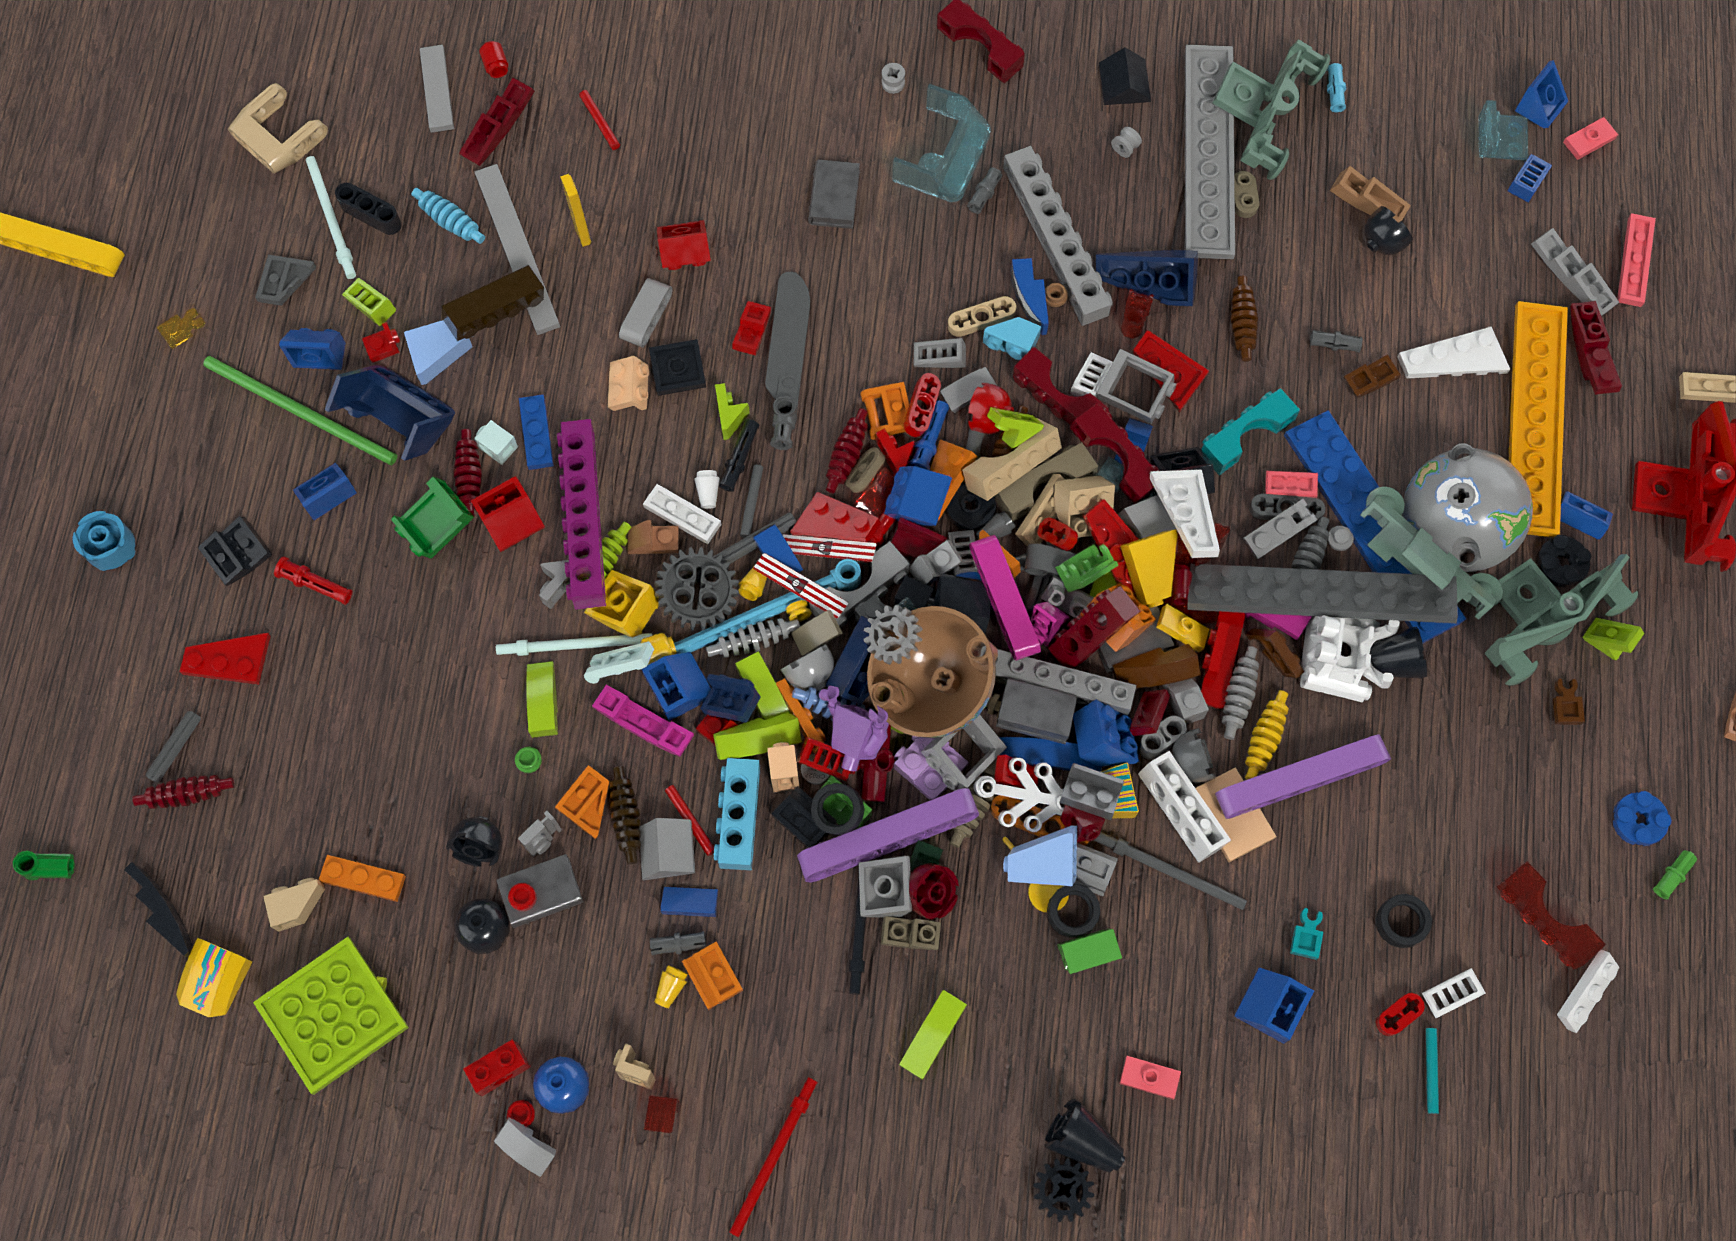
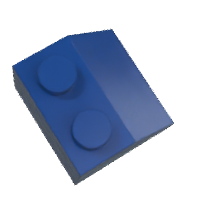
(314, 348)
(917, 495)

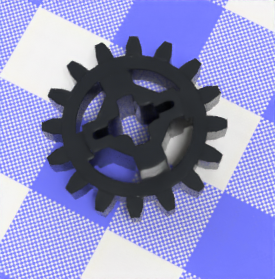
(1055, 1178)

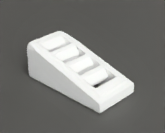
(1079, 390)
(1474, 983)

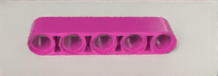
(1005, 597)

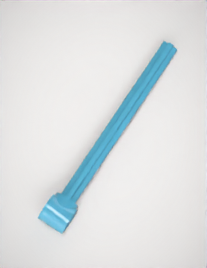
(769, 609)

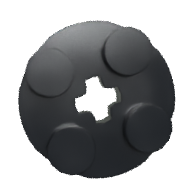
(970, 518)
(1573, 551)

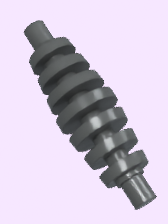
(1312, 548)

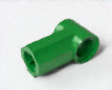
(44, 865)

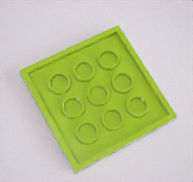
(330, 1015)

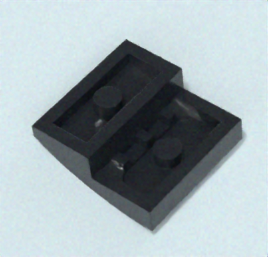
(235, 551)

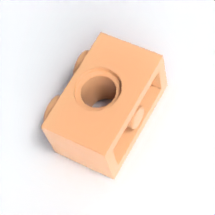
(783, 767)

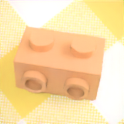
(628, 384)

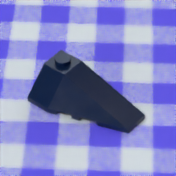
(1164, 273)

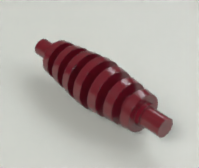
(846, 450)
(467, 470)
(183, 791)

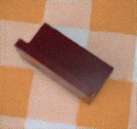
(915, 540)

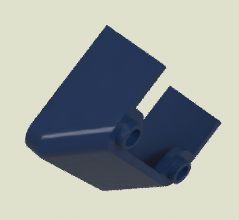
(394, 402)

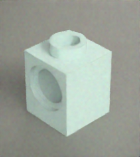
(495, 442)

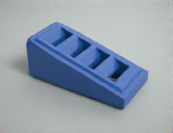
(1523, 190)

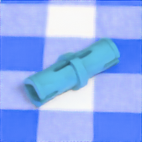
(1336, 87)

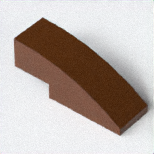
(1158, 667)

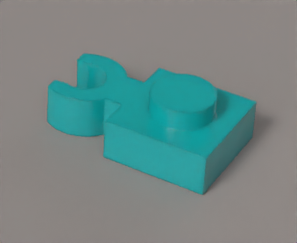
(1306, 939)

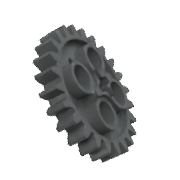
(673, 585)

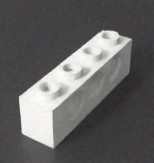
(1184, 806)

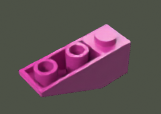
(1048, 622)

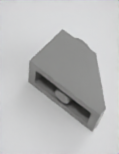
(1187, 700)

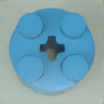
(104, 540)

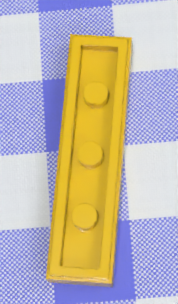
(576, 209)

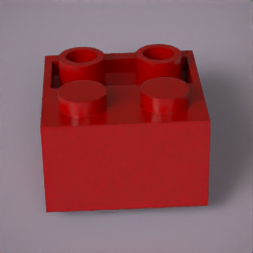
(508, 514)

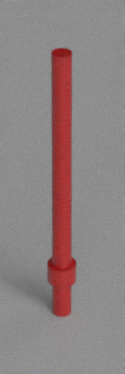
(799, 1106)

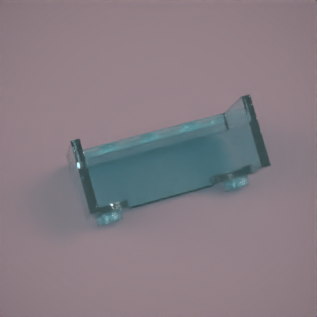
(948, 174)

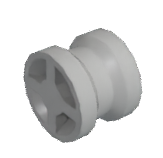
(892, 84)
(1126, 142)

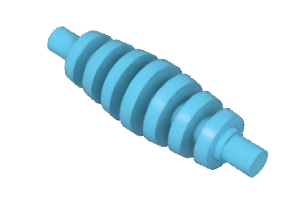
(448, 215)

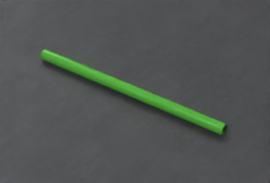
(300, 410)

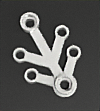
(1030, 795)

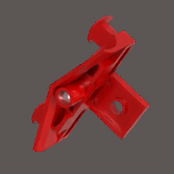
(1698, 493)

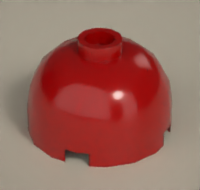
(980, 404)

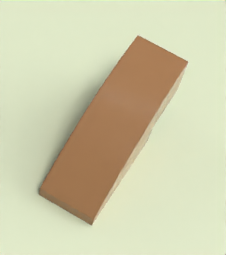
(1368, 194)

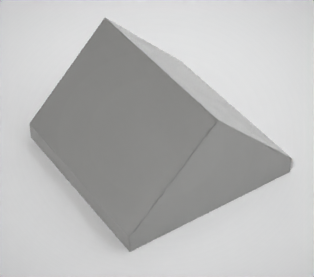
(666, 848)
(885, 887)

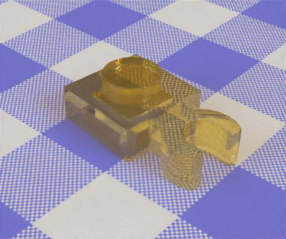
(178, 330)

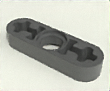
(1269, 499)

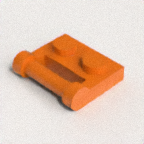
(895, 407)

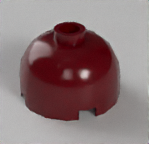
(932, 890)

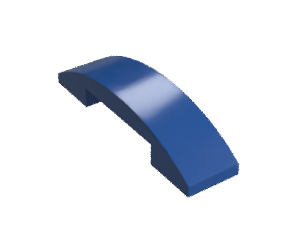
(1044, 751)

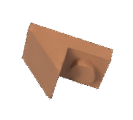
(651, 539)

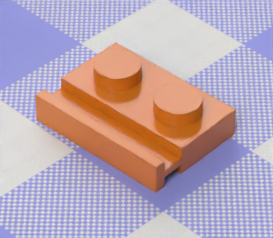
(712, 975)

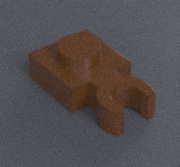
(1567, 706)

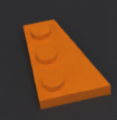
(951, 461)

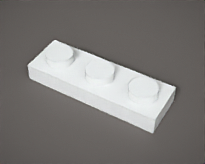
(682, 514)
(1588, 991)

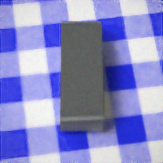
(1043, 559)

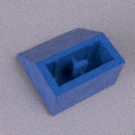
(677, 683)
(1104, 735)
(1274, 1004)

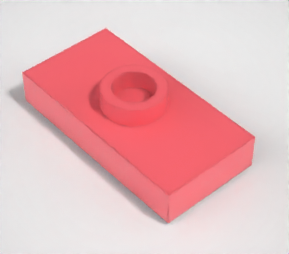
(1590, 138)
(1291, 483)
(1150, 1077)

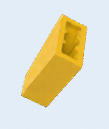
(1151, 566)

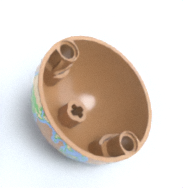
(948, 649)

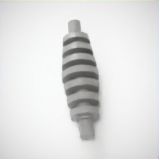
(783, 628)
(1240, 693)

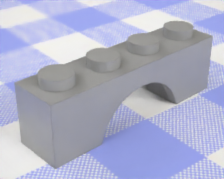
(886, 568)

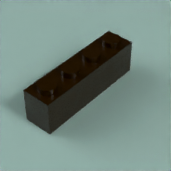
(493, 303)

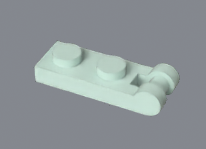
(619, 661)

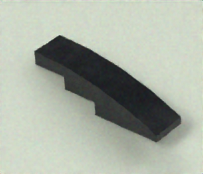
(164, 917)

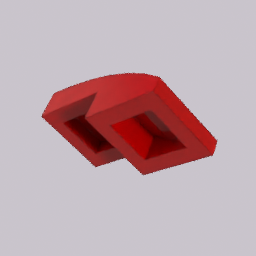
(751, 328)

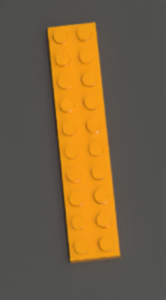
(1539, 409)

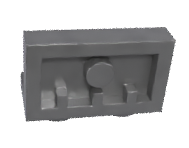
(1092, 791)

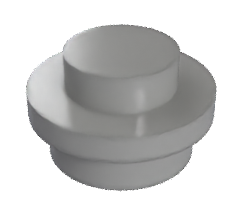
(1340, 538)

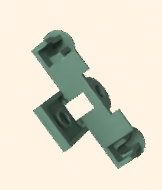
(1243, 94)
(1421, 555)

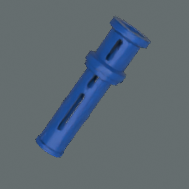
(926, 446)

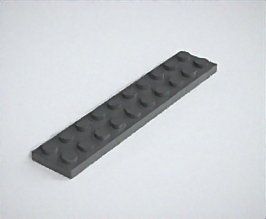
(1322, 593)

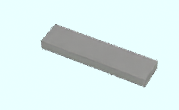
(436, 88)

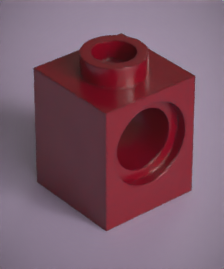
(1087, 824)

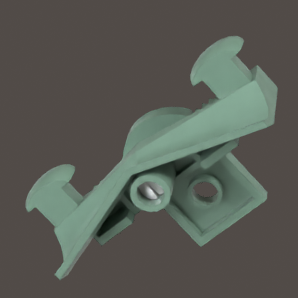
(1548, 614)

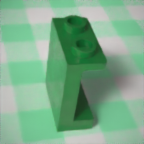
(433, 519)

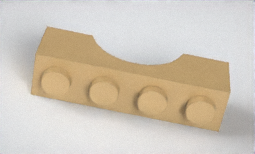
(992, 475)

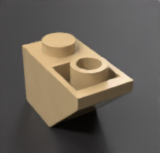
(292, 905)

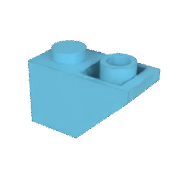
(1013, 337)

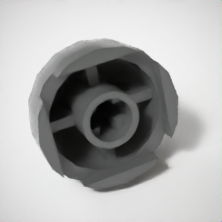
(1193, 756)

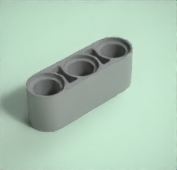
(645, 312)

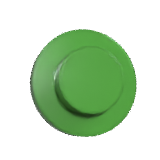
(528, 759)

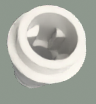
(707, 488)

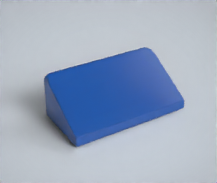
(1584, 515)
(689, 901)

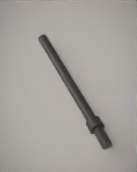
(1122, 848)

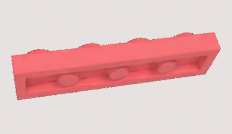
(1636, 260)

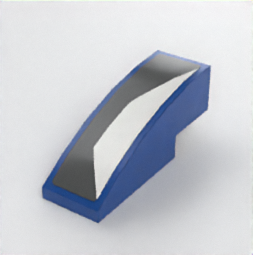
(1030, 293)

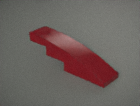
(497, 122)

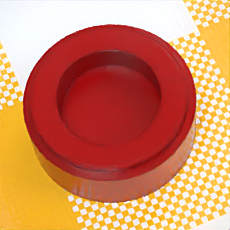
(522, 897)

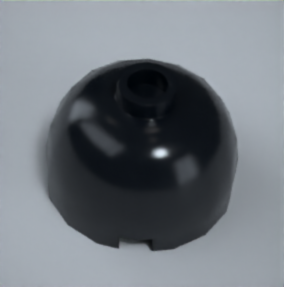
(1386, 233)
(475, 841)
(481, 926)

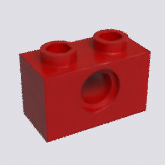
(496, 1067)

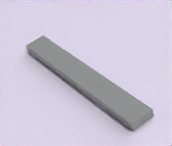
(514, 241)

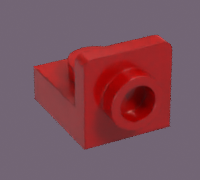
(382, 344)

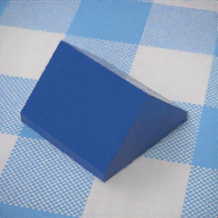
(1544, 97)
(324, 491)

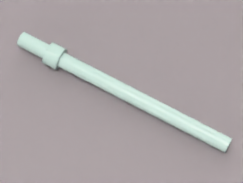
(343, 253)
(523, 647)

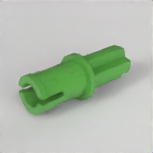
(1675, 874)

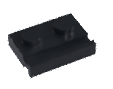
(796, 817)

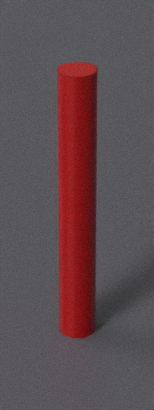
(599, 119)
(685, 813)

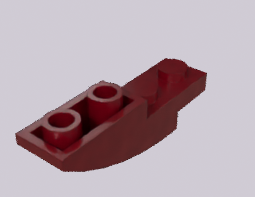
(1592, 348)

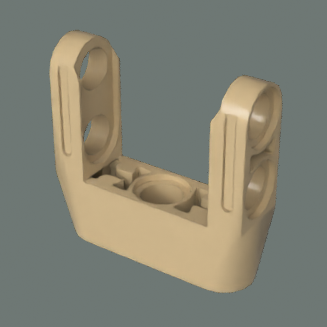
(261, 143)

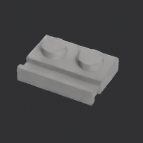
(538, 835)
(1094, 869)

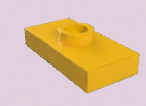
(1182, 628)

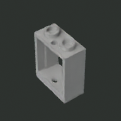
(1114, 374)
(952, 777)

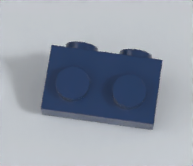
(730, 698)

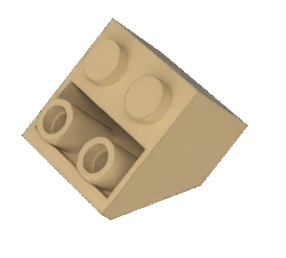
(1077, 496)

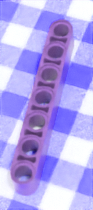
(1302, 776)
(888, 835)

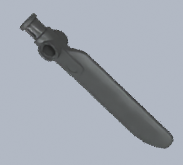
(787, 355)

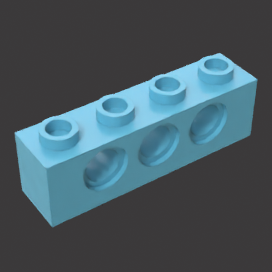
(739, 856)

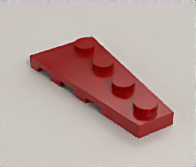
(1111, 531)

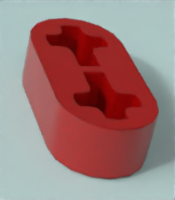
(1055, 537)
(1404, 1019)

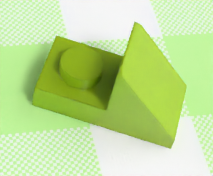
(730, 415)
(1016, 426)
(1613, 637)

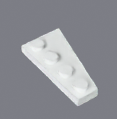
(1467, 353)
(1189, 509)

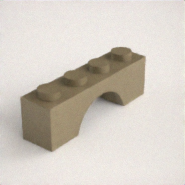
(1070, 464)

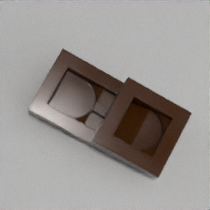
(1372, 377)

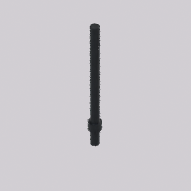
(856, 964)

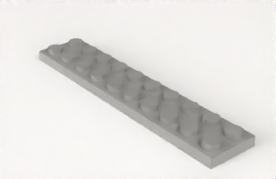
(1208, 155)

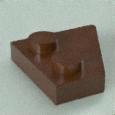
(1277, 651)

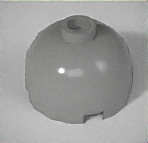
(810, 669)

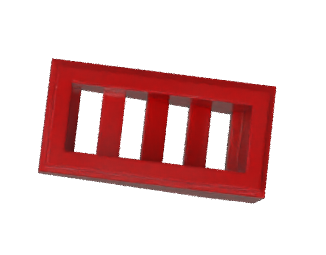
(805, 754)

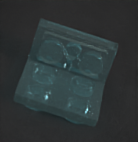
(1502, 134)

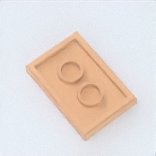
(1246, 830)

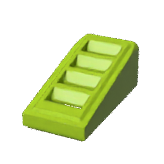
(380, 307)

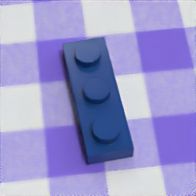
(536, 432)

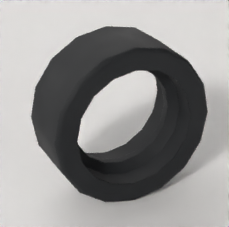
(817, 805)
(1088, 896)
(1420, 909)

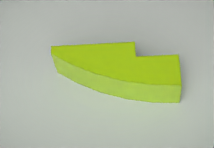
(541, 700)
(771, 700)
(757, 736)
(933, 1034)

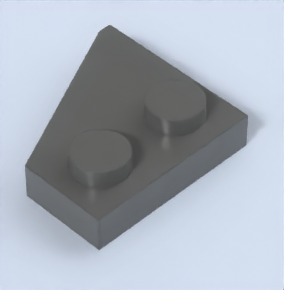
(282, 278)

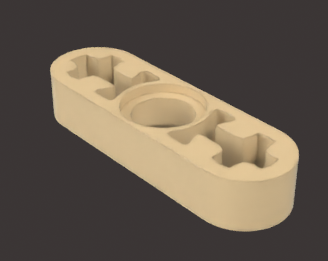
(986, 307)

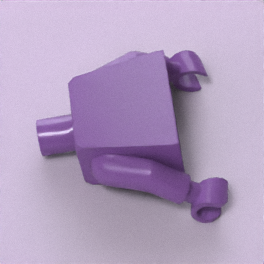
(855, 730)

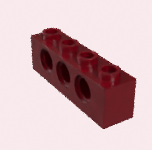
(1094, 628)

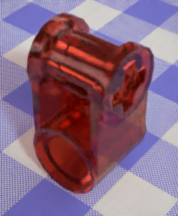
(1136, 310)

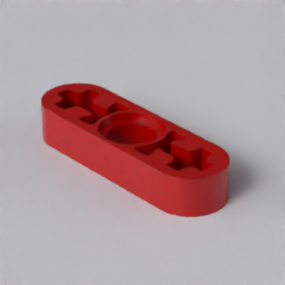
(915, 411)

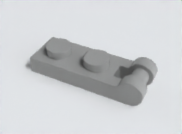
(1278, 529)

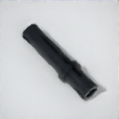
(729, 480)

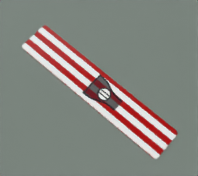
(831, 548)
(800, 585)

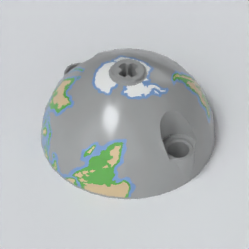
(1493, 513)

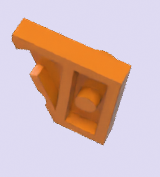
(585, 801)

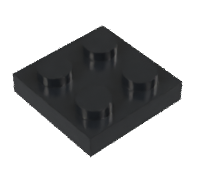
(677, 367)

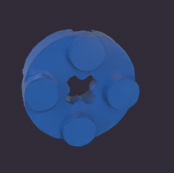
(1656, 817)

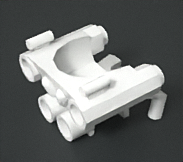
(1339, 675)

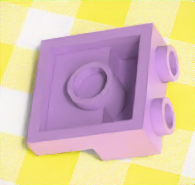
(914, 768)

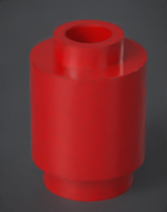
(494, 59)

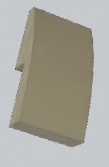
(816, 632)
(910, 933)

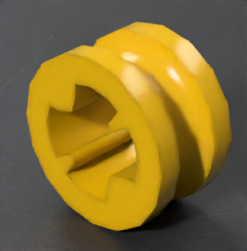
(798, 610)

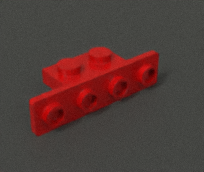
(1221, 658)

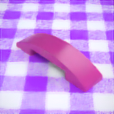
(642, 722)

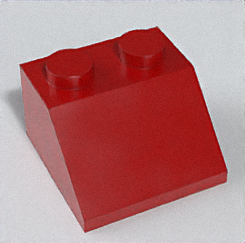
(683, 245)

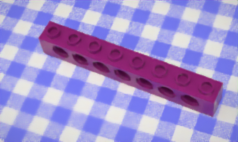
(591, 591)

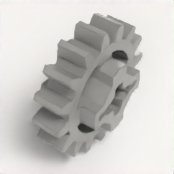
(885, 646)

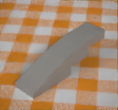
(1572, 271)

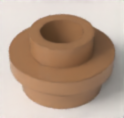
(1058, 289)

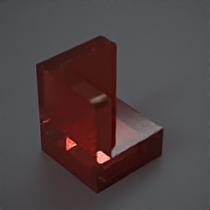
(661, 1114)

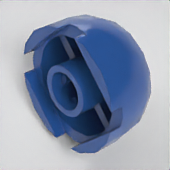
(561, 1085)

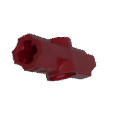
(876, 772)

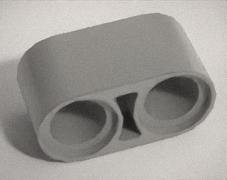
(1162, 738)

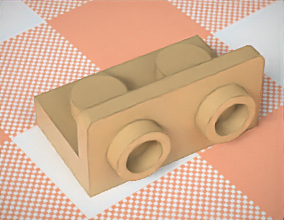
(633, 1070)

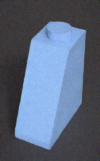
(434, 349)
(1045, 859)

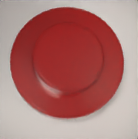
(522, 1112)

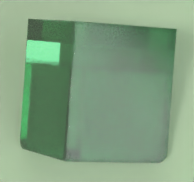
(924, 854)

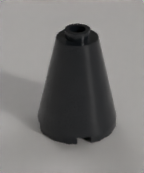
(1400, 655)
(1084, 1139)

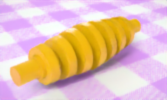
(1267, 735)

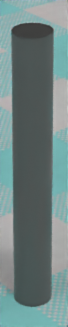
(751, 500)

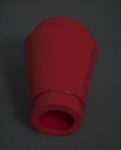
(1181, 584)

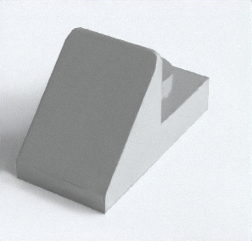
(937, 562)
(554, 589)

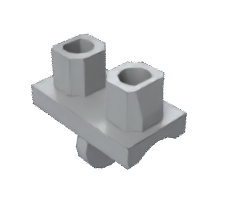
(1069, 602)

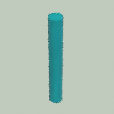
(1432, 1071)

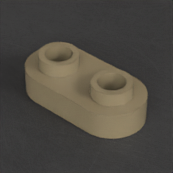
(1245, 192)
(865, 470)

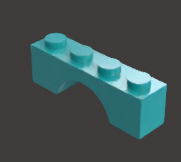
(1272, 413)

